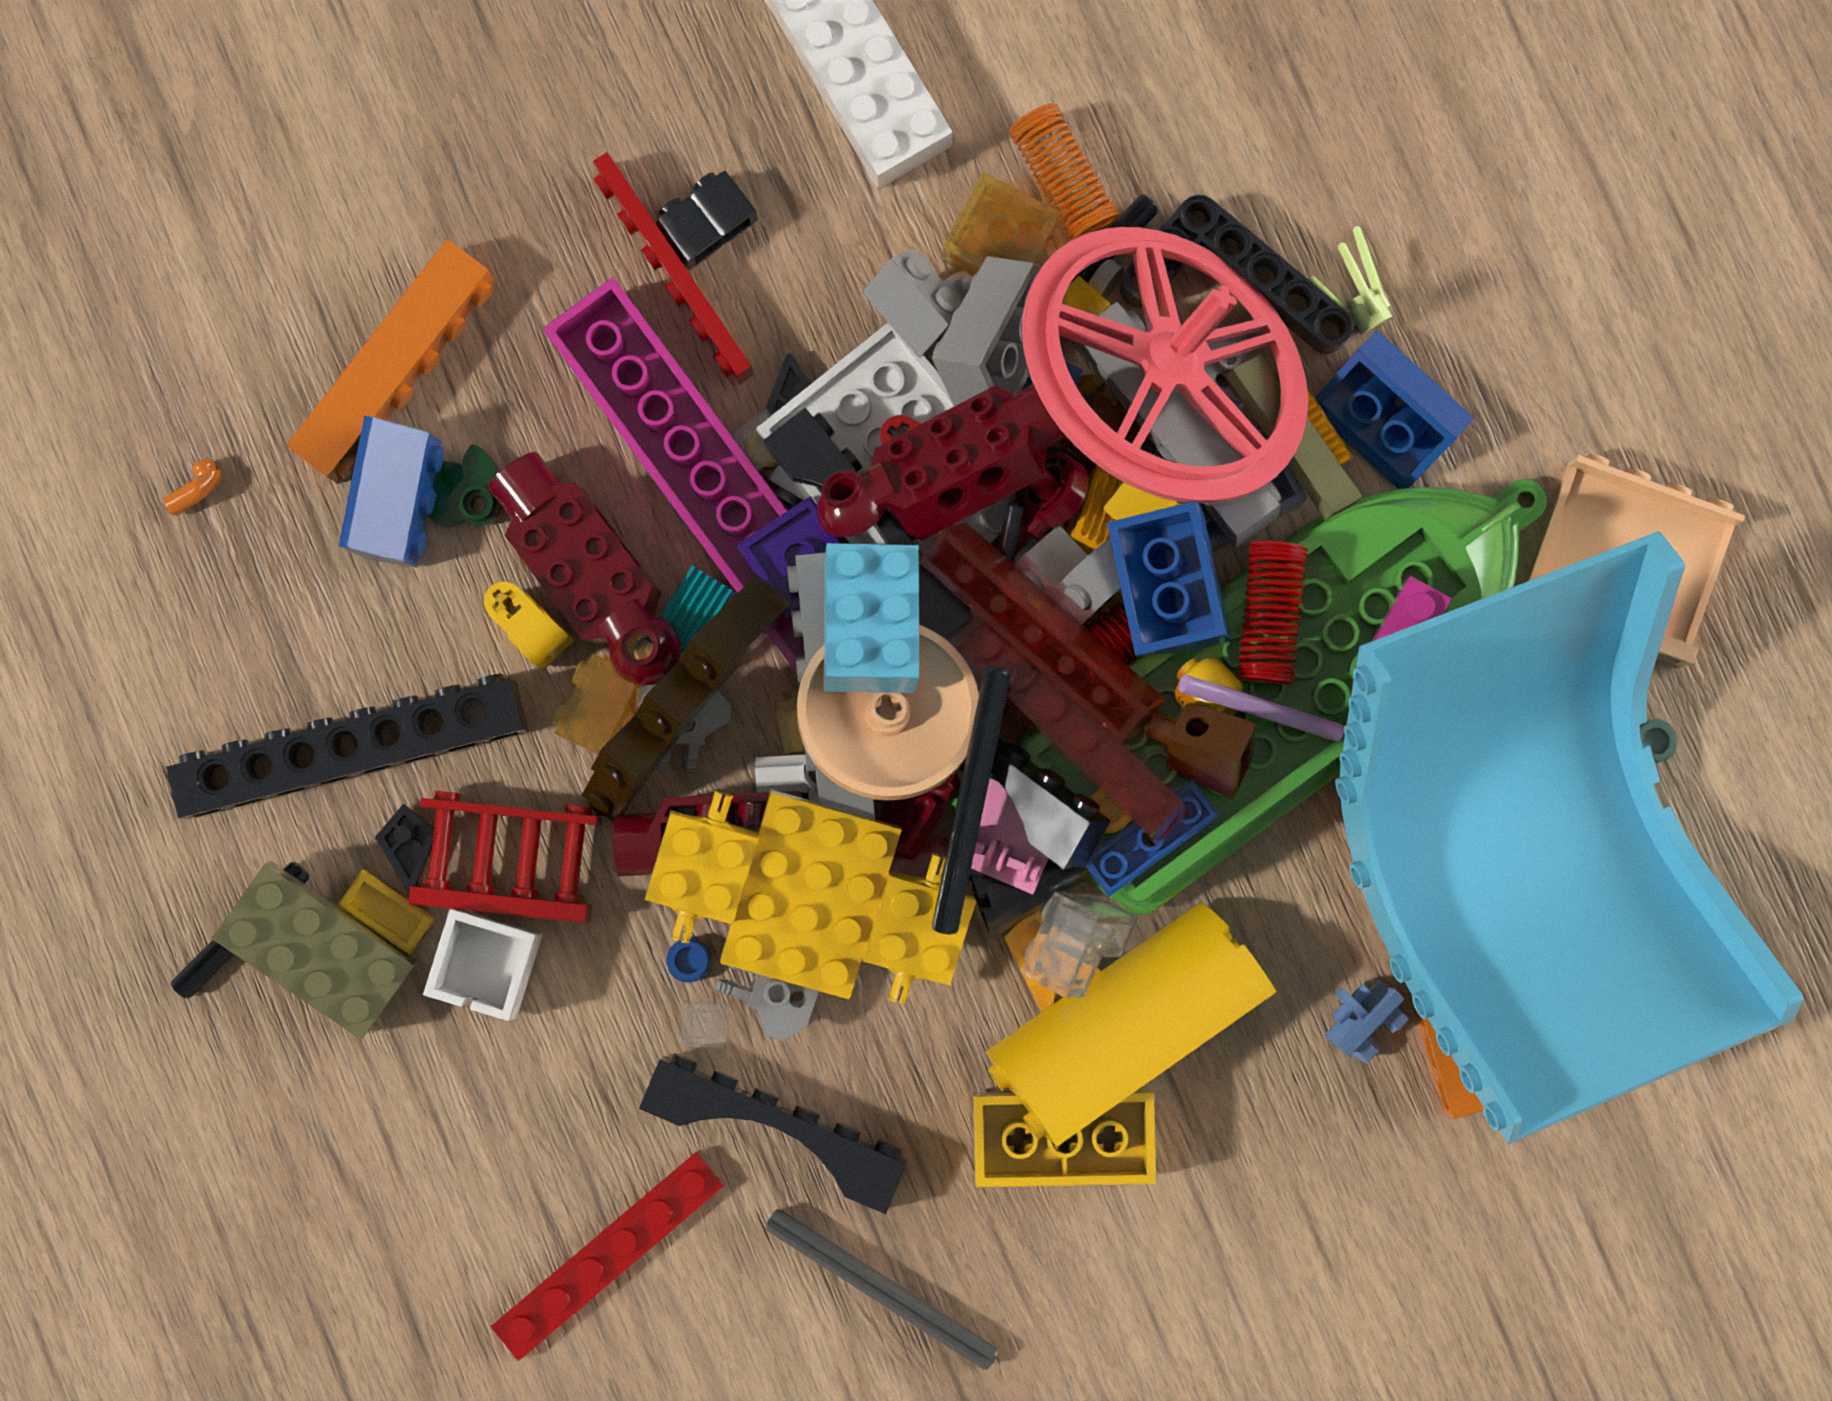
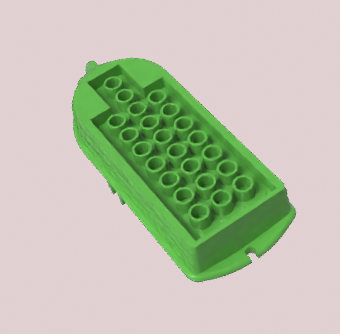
(1352, 576)

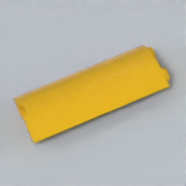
(1129, 1024)

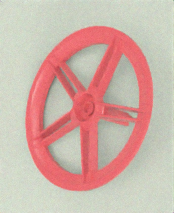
(1170, 360)

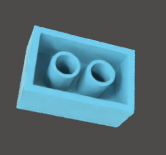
(871, 618)

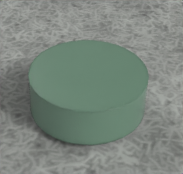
(1660, 737)

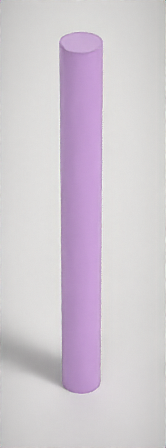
(1261, 708)

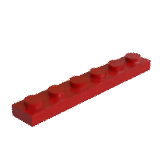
(661, 255)
(607, 1256)

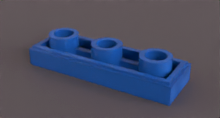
(1126, 855)

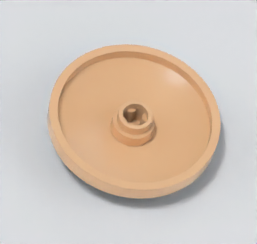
(892, 741)

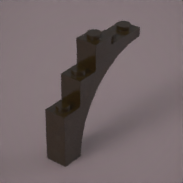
(680, 696)

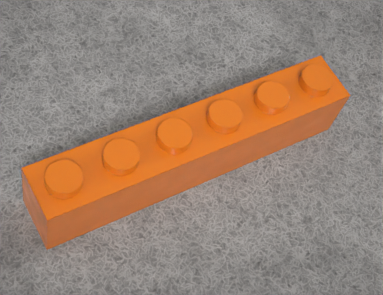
(393, 359)

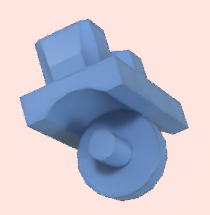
(1362, 1015)

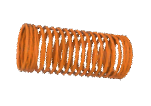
(1034, 127)

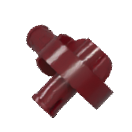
(1050, 499)

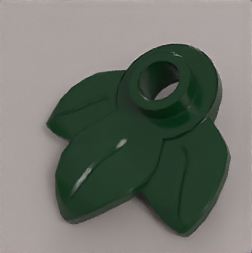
(460, 487)

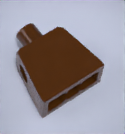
(1206, 746)

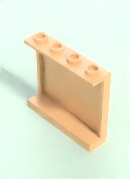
(1611, 507)

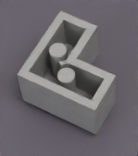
(917, 299)
(1070, 576)

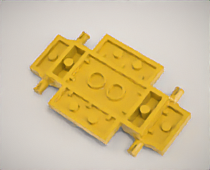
(806, 895)

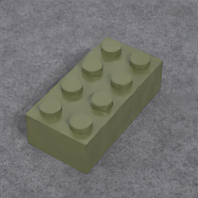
(314, 949)

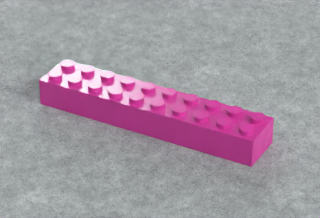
(670, 432)

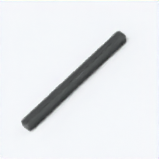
(881, 1289)

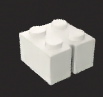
(484, 962)

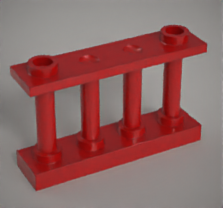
(523, 898)

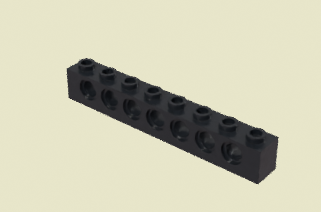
(197, 796)

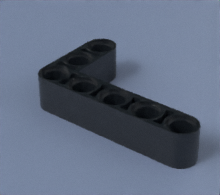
(1253, 254)

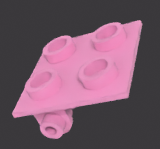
(1003, 844)

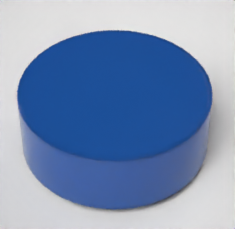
(688, 960)

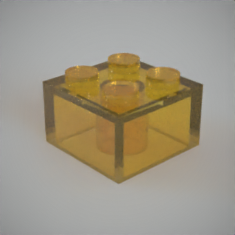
(1000, 225)

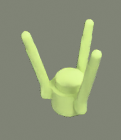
(1371, 305)

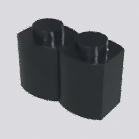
(706, 218)

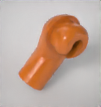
(193, 492)

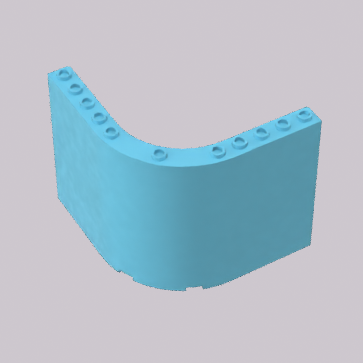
(1526, 856)

